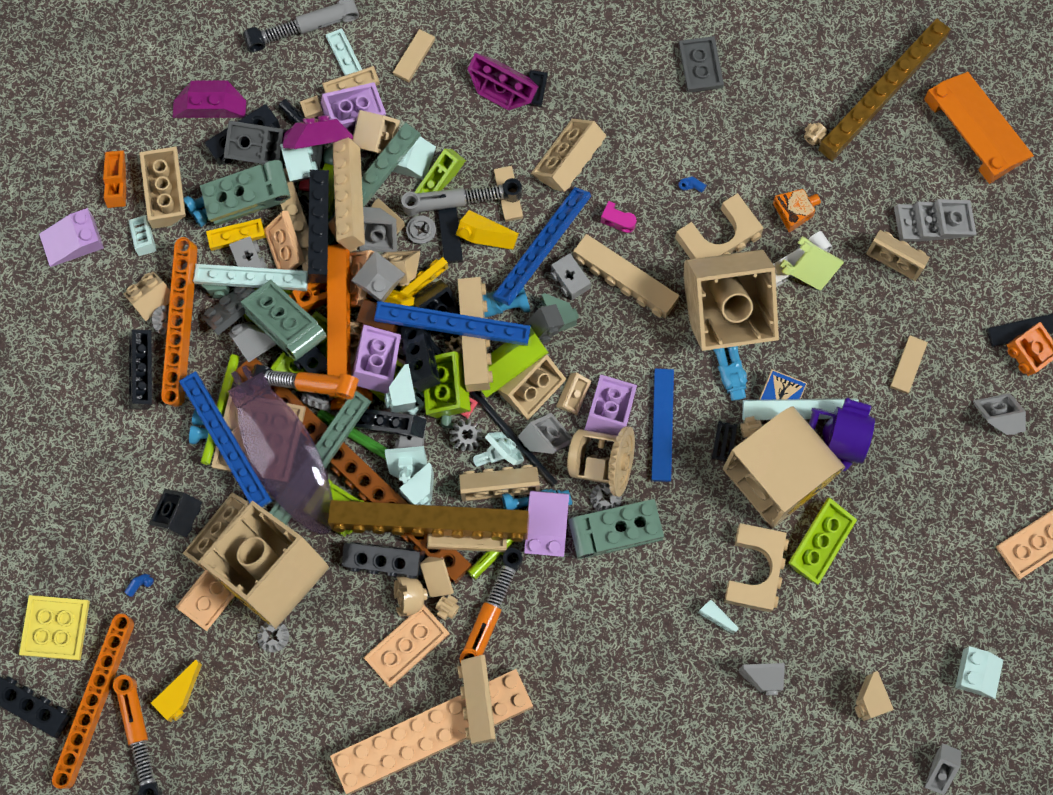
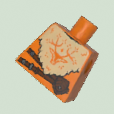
(795, 207)

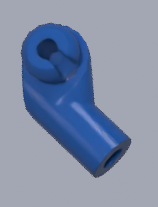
(138, 581)

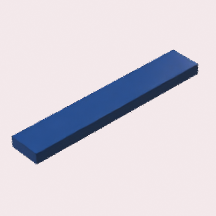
(662, 425)

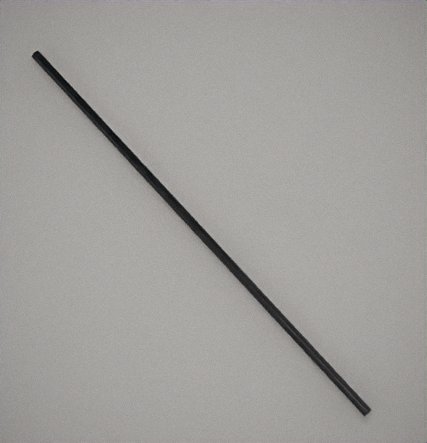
(490, 411)

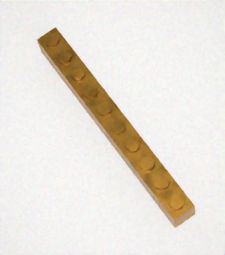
(884, 89)
(429, 520)

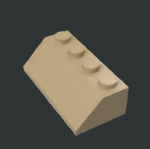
(569, 154)
(162, 187)
(495, 483)
(216, 526)
(478, 700)

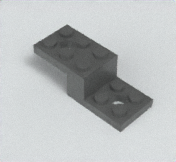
(263, 144)

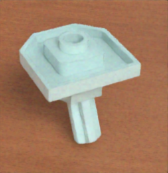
(500, 449)
(405, 462)

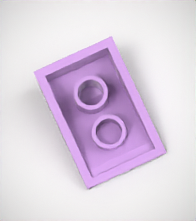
(346, 103)
(71, 238)
(376, 358)
(610, 406)
(547, 523)

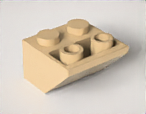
(374, 131)
(148, 295)

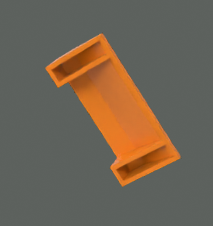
(979, 125)

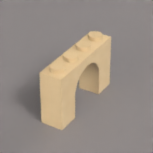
(745, 226)
(771, 545)

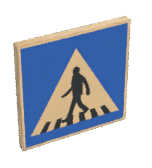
(782, 387)

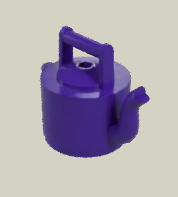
(847, 431)

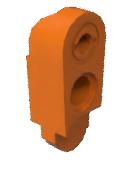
(313, 291)

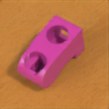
(619, 220)

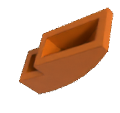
(115, 179)

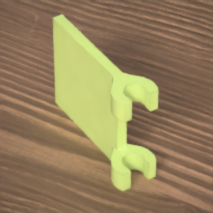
(814, 266)

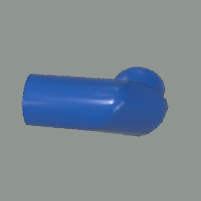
(691, 183)

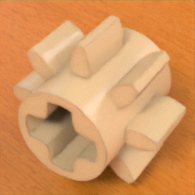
(815, 133)
(453, 343)
(750, 426)
(447, 607)

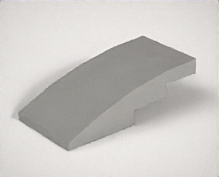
(935, 220)

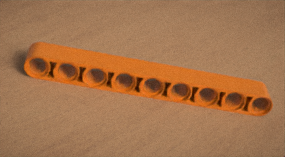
(338, 311)
(175, 313)
(85, 708)

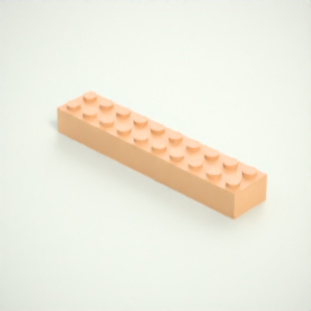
(423, 735)

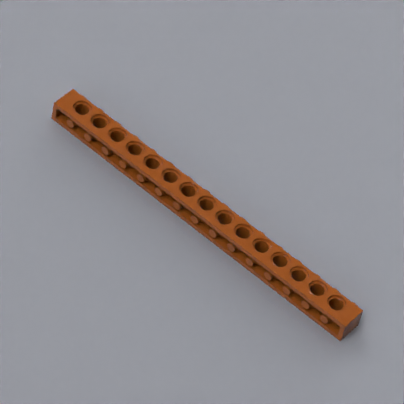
(363, 471)

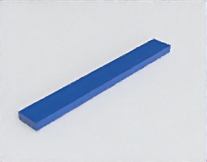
(541, 246)
(452, 323)
(225, 440)

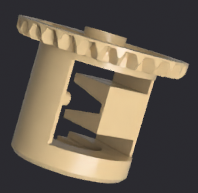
(607, 470)

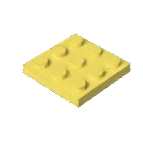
(54, 628)

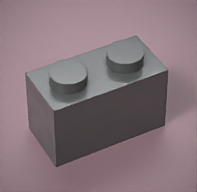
(546, 322)

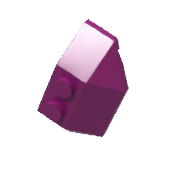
(501, 83)
(209, 100)
(315, 132)

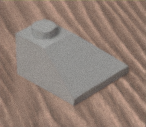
(379, 231)
(378, 277)
(250, 340)
(1003, 413)
(545, 435)
(765, 677)

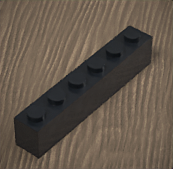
(318, 226)

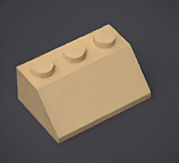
(898, 255)
(533, 386)

